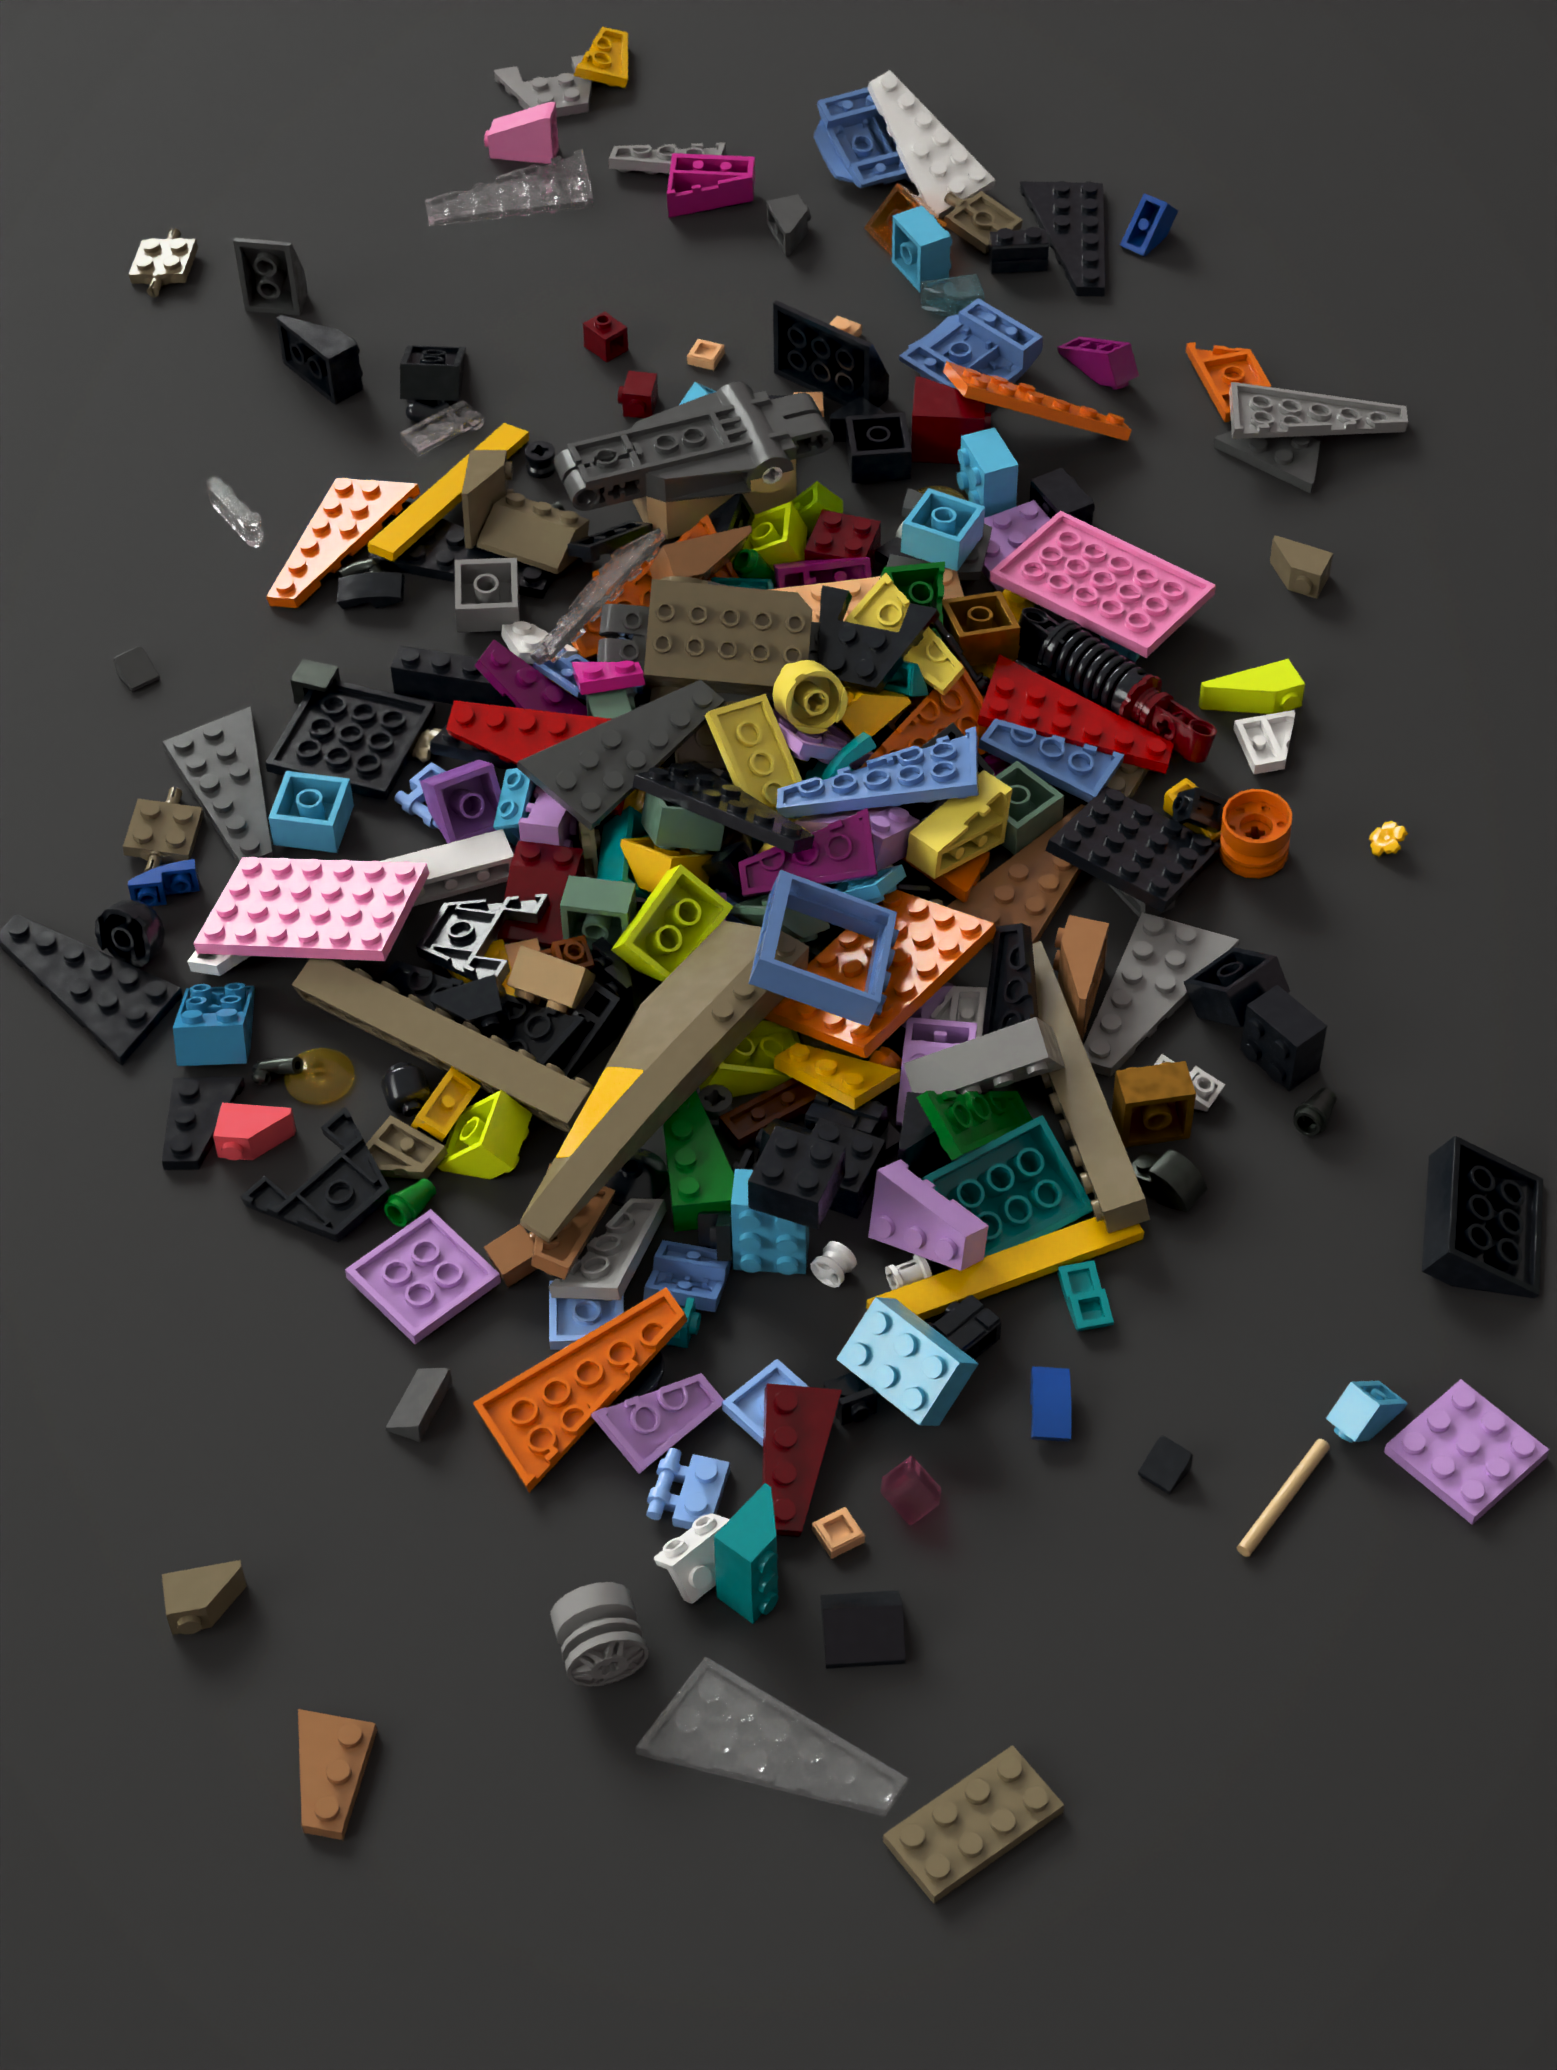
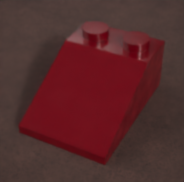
(540, 870)

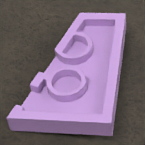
(656, 1421)

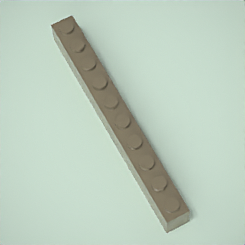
(441, 1041)
(1086, 1112)

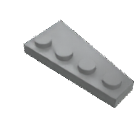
(654, 161)

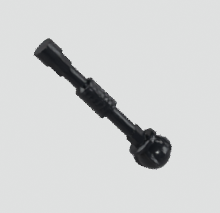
(981, 681)

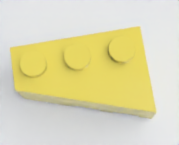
(961, 828)

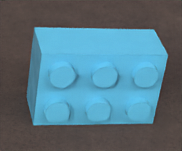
(763, 1240)
(907, 1361)

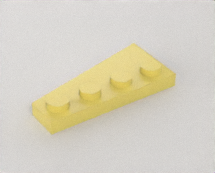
(885, 609)

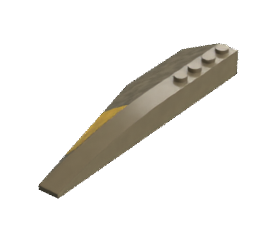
(658, 1064)

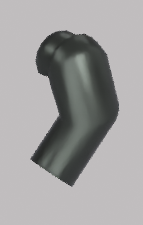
(276, 1066)

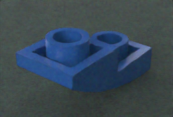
(171, 878)
(1050, 1404)

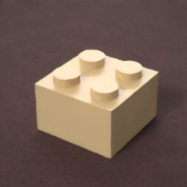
(550, 979)

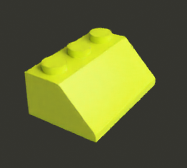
(671, 924)

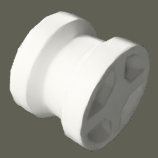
(833, 1264)

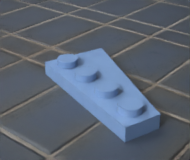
(1067, 766)

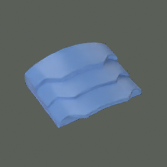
(857, 141)
(977, 340)

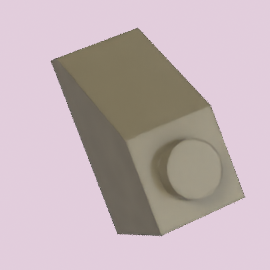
(1300, 566)
(201, 1595)

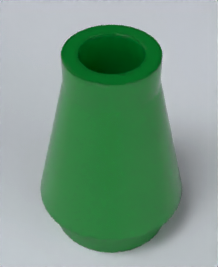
(751, 565)
(409, 1203)

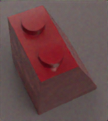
(941, 419)

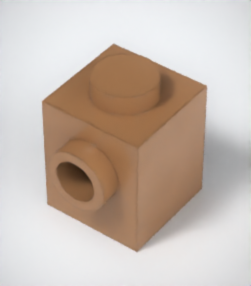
(512, 1254)

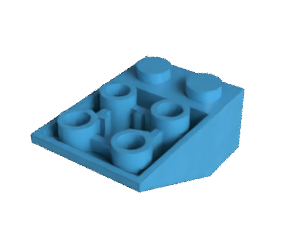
(214, 1025)

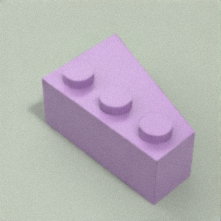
(547, 822)
(923, 1221)

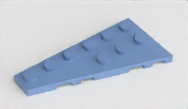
(890, 780)

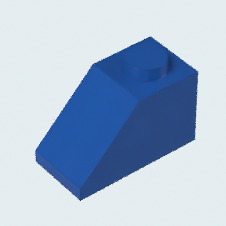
(1148, 225)

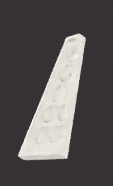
(926, 148)

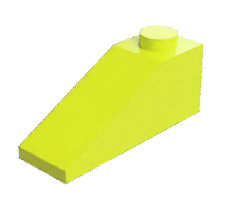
(1256, 690)

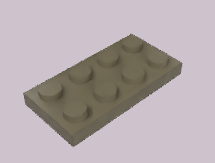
(973, 1824)

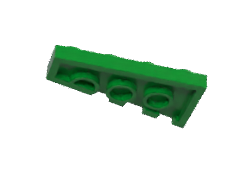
(972, 1118)

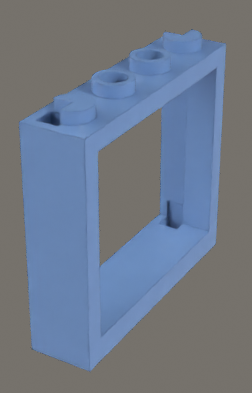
(838, 910)

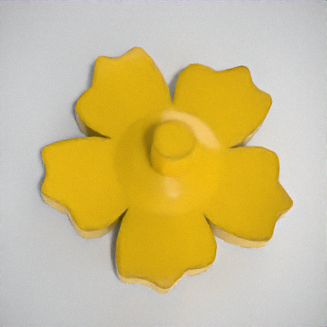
(1387, 838)

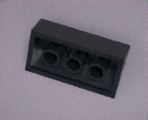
(442, 677)

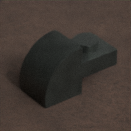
(1171, 1178)

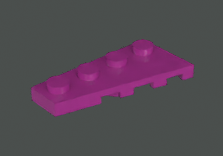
(525, 684)
(838, 855)

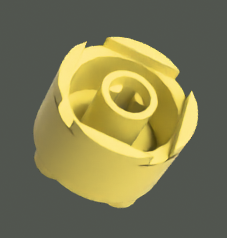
(809, 696)

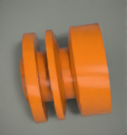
(1255, 833)

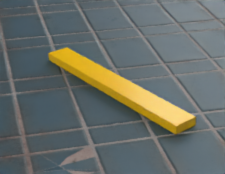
(439, 498)
(1013, 1266)

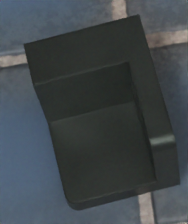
(312, 676)

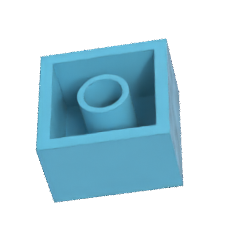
(920, 246)
(988, 471)
(942, 529)
(311, 811)

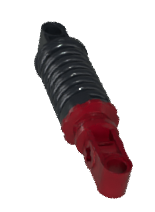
(1113, 682)

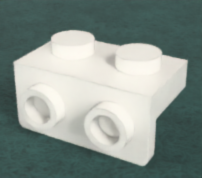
(692, 1557)

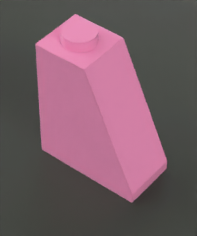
(525, 135)

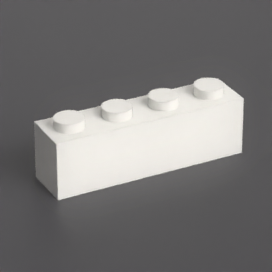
(462, 865)

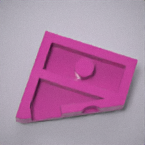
(607, 676)

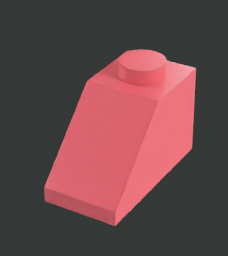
(251, 1130)

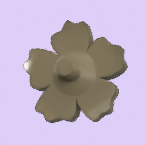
(422, 747)

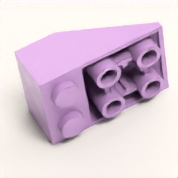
(927, 1037)

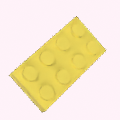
(754, 748)

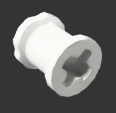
(907, 1272)

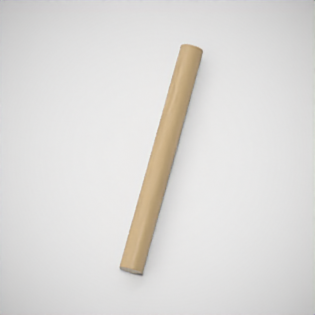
(1283, 1497)

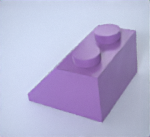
(463, 800)

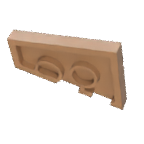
(331, 1769)

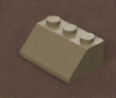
(532, 532)

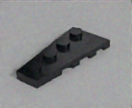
(1011, 979)

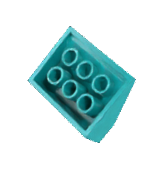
(1016, 1186)

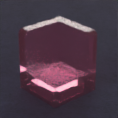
(911, 1490)

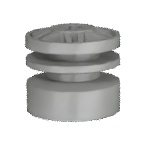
(599, 1634)

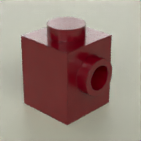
(605, 336)
(639, 394)

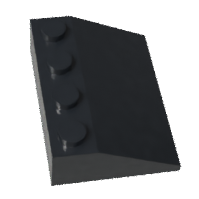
(826, 358)
(1482, 1221)

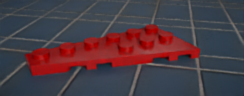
(1051, 709)
(516, 731)

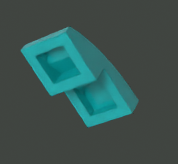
(849, 753)
(1084, 1296)

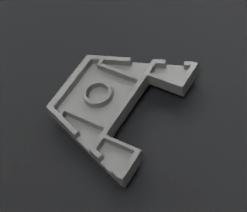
(569, 92)

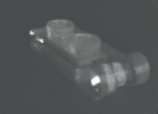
(441, 427)
(236, 513)

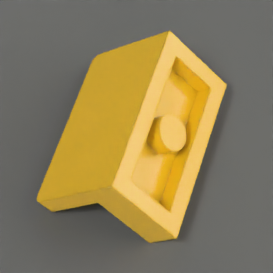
(446, 1104)

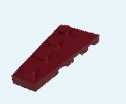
(793, 1448)

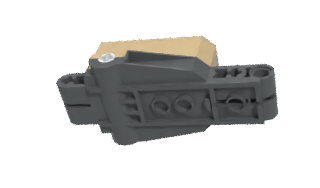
(698, 457)

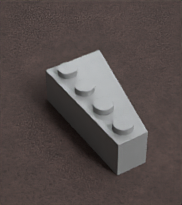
(988, 1060)

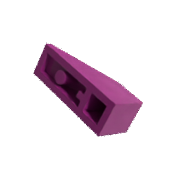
(1102, 360)
(820, 571)

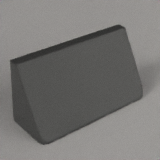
(420, 1403)

